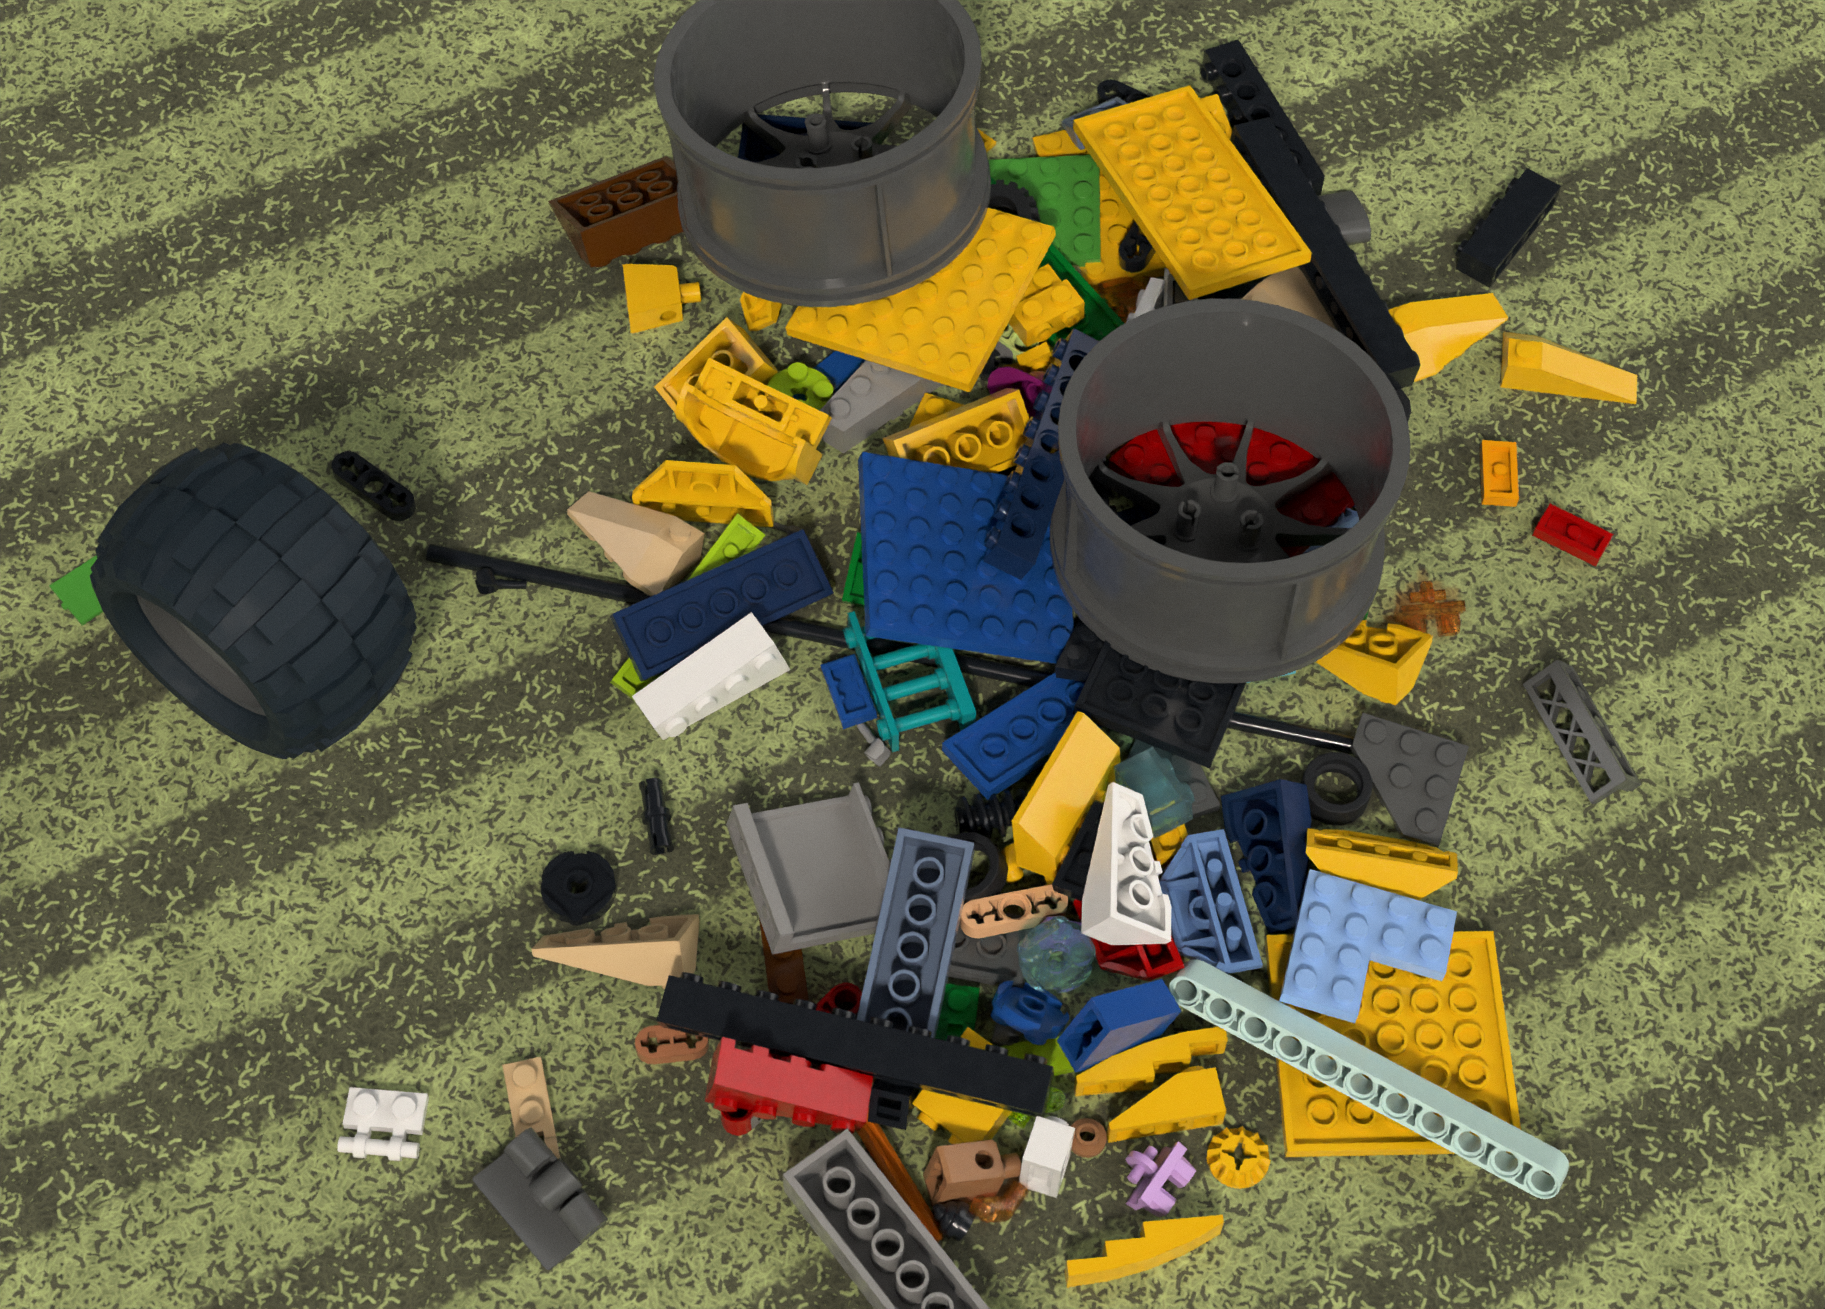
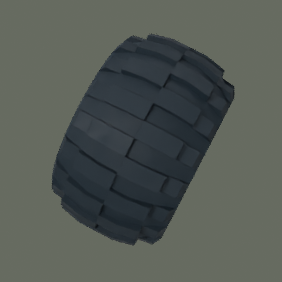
(254, 599)

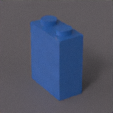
(1118, 1023)

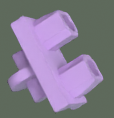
(1167, 1165)

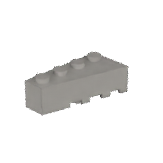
(869, 401)

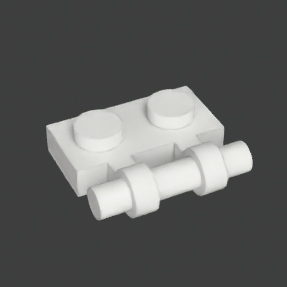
(383, 1112)

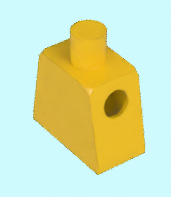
(656, 295)

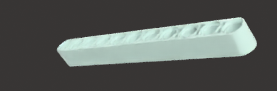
(1385, 1080)

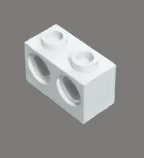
(1047, 1155)

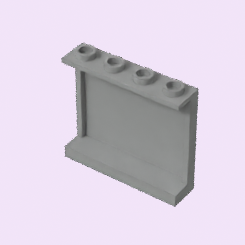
(813, 869)

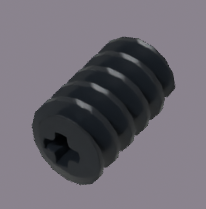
(988, 814)

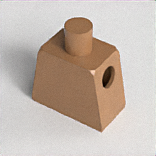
(968, 1171)

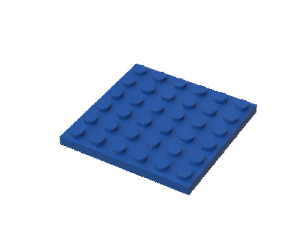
(928, 569)

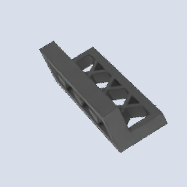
(1591, 723)

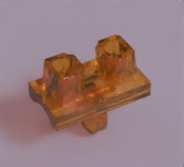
(1446, 613)

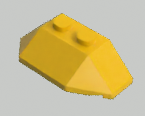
(704, 493)
(1381, 861)

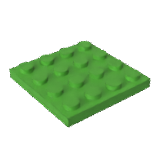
(1065, 197)

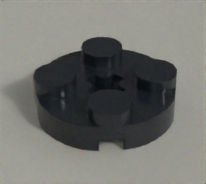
(578, 867)

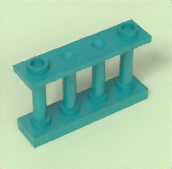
(946, 677)

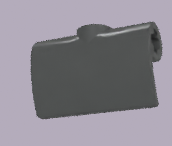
(1349, 215)
(540, 1199)

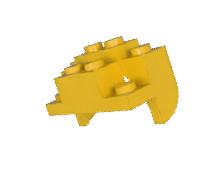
(761, 429)

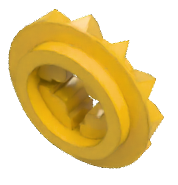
(1224, 1167)

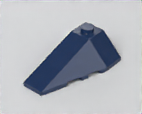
(1272, 830)

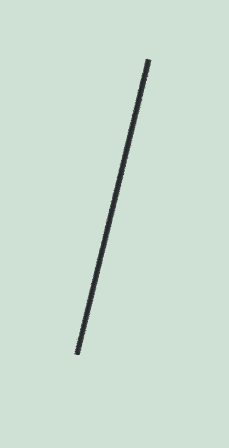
(835, 637)

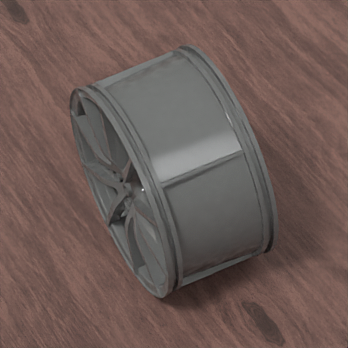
(837, 208)
(1205, 578)

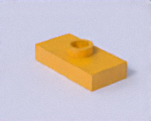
(1499, 473)

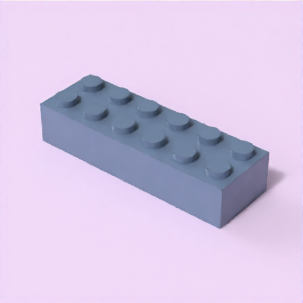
(917, 930)

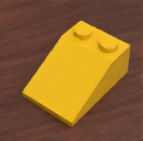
(725, 344)

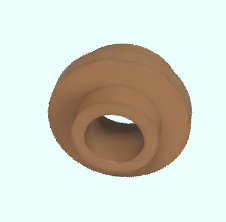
(1091, 1148)

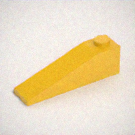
(1446, 327)

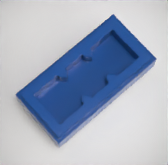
(848, 691)

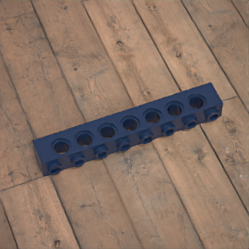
(1039, 474)

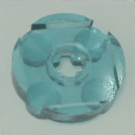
(1053, 936)

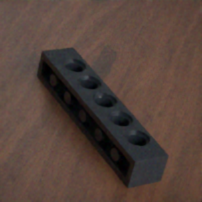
(1250, 99)

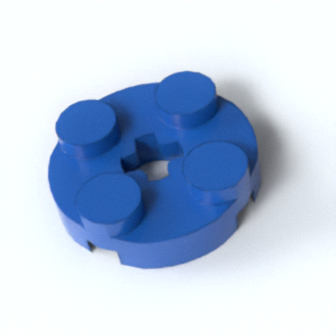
(1029, 1012)

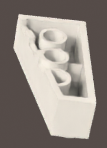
(711, 677)

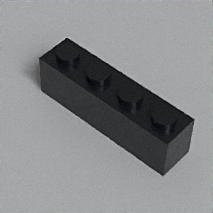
(1507, 227)

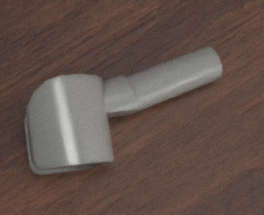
(877, 750)

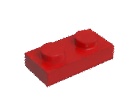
(1572, 534)

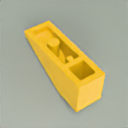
(1180, 1104)

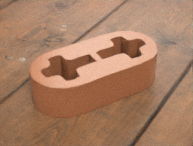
(668, 1052)

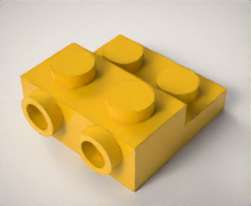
(1046, 307)

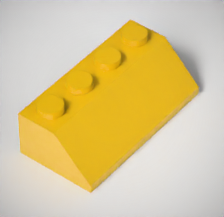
(971, 437)
(1063, 796)

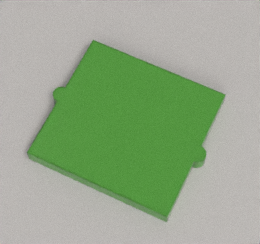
(77, 593)

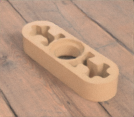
(1005, 924)

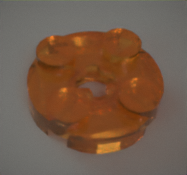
(1121, 293)

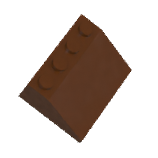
(621, 212)

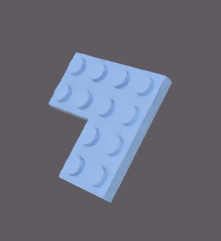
(1347, 926)

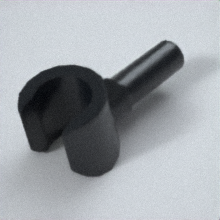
(488, 584)

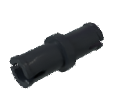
(656, 816)

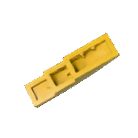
(1137, 1066)
(1158, 1244)

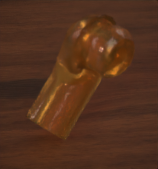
(999, 1208)

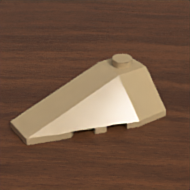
(645, 543)
(632, 955)

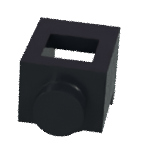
(891, 1104)

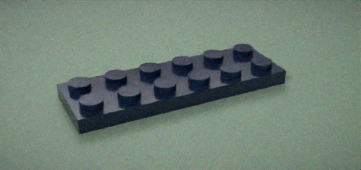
(691, 614)

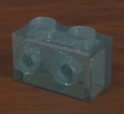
(1164, 796)

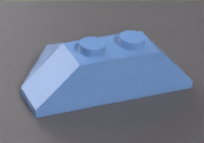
(1209, 906)

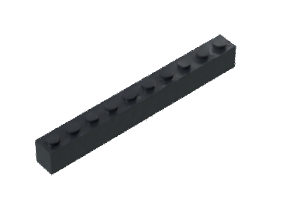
(1333, 267)
(856, 1045)

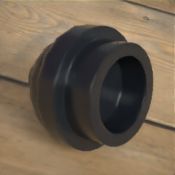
(953, 1219)

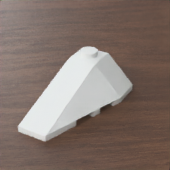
(1122, 885)

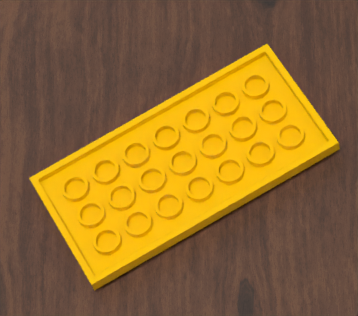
(1191, 192)

